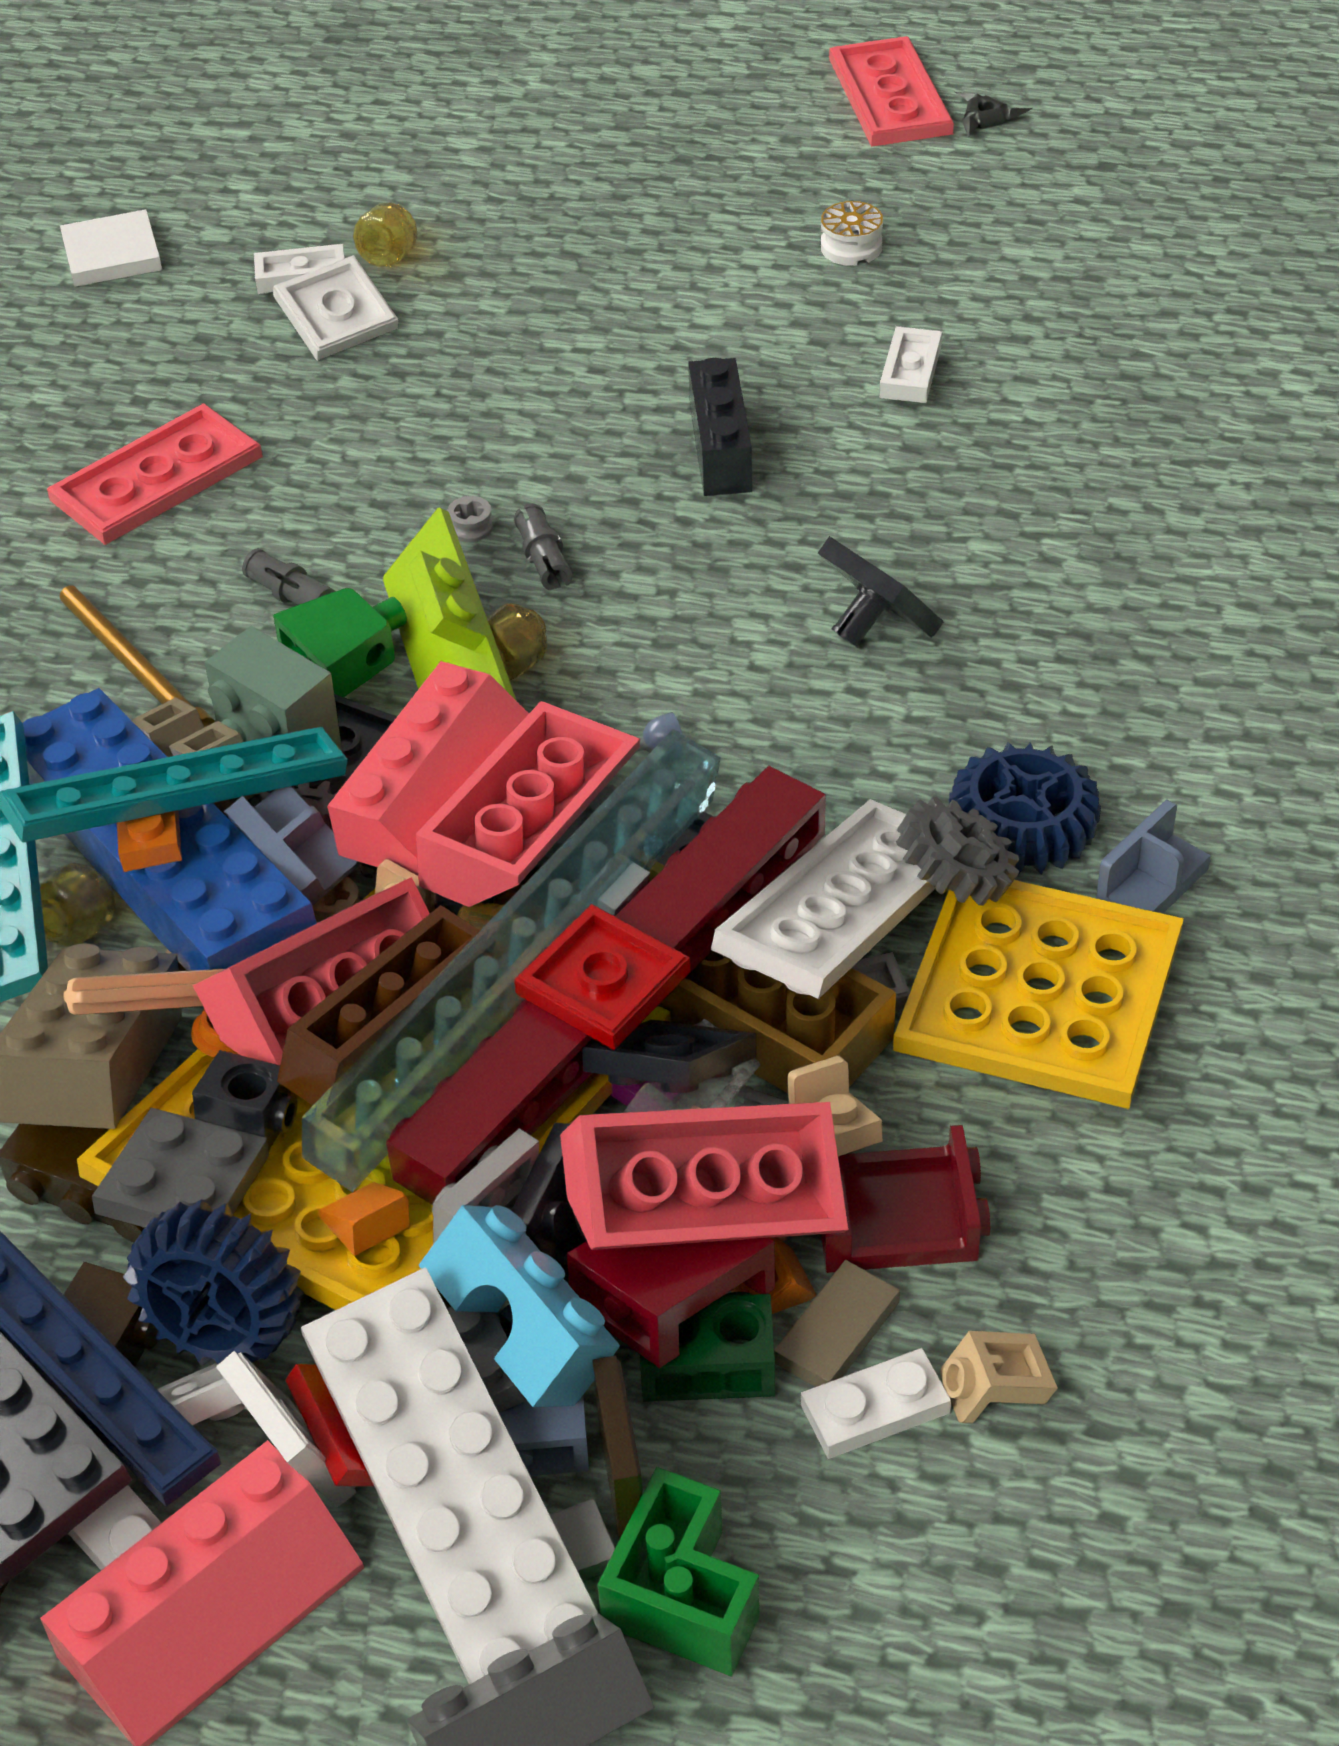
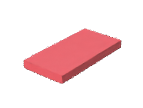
(890, 91)
(154, 473)

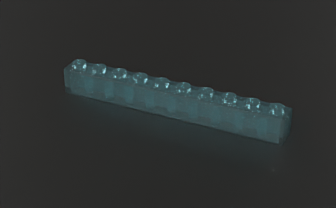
(476, 990)

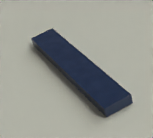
(99, 1381)

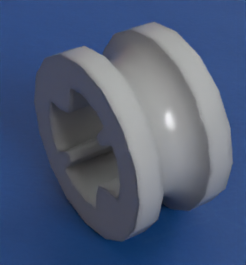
(471, 518)

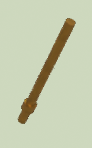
(124, 650)

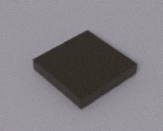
(617, 1440)

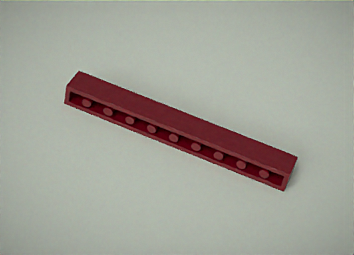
(537, 1058)

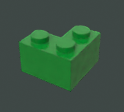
(667, 1584)

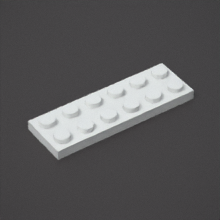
(827, 905)
(447, 1472)

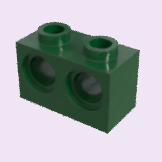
(707, 1359)

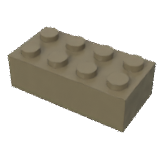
(81, 1066)

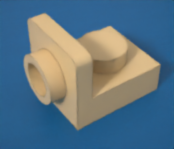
(829, 1082)
(997, 1370)

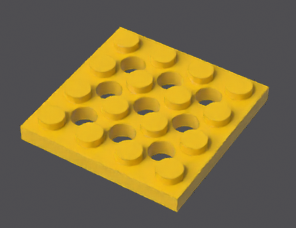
(1062, 1012)

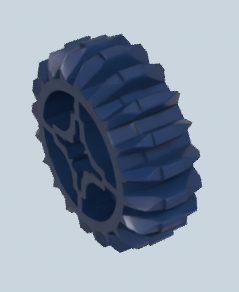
(1026, 795)
(213, 1283)

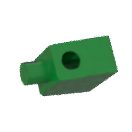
(343, 635)

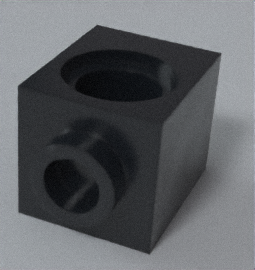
(244, 1097)

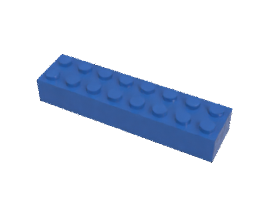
(224, 892)

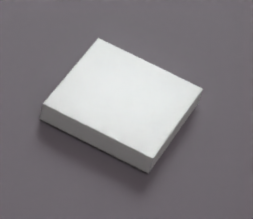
(110, 248)
(335, 307)
(281, 1424)

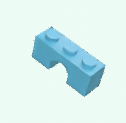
(553, 1334)

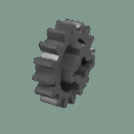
(957, 851)

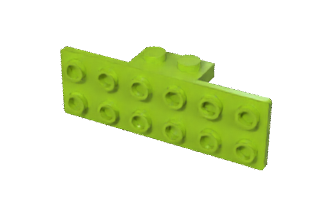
(442, 605)

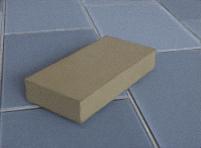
(836, 1325)

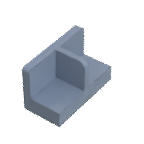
(294, 841)
(1151, 865)

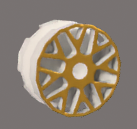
(851, 235)

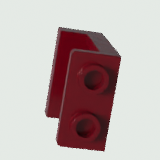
(910, 1207)
(657, 1287)

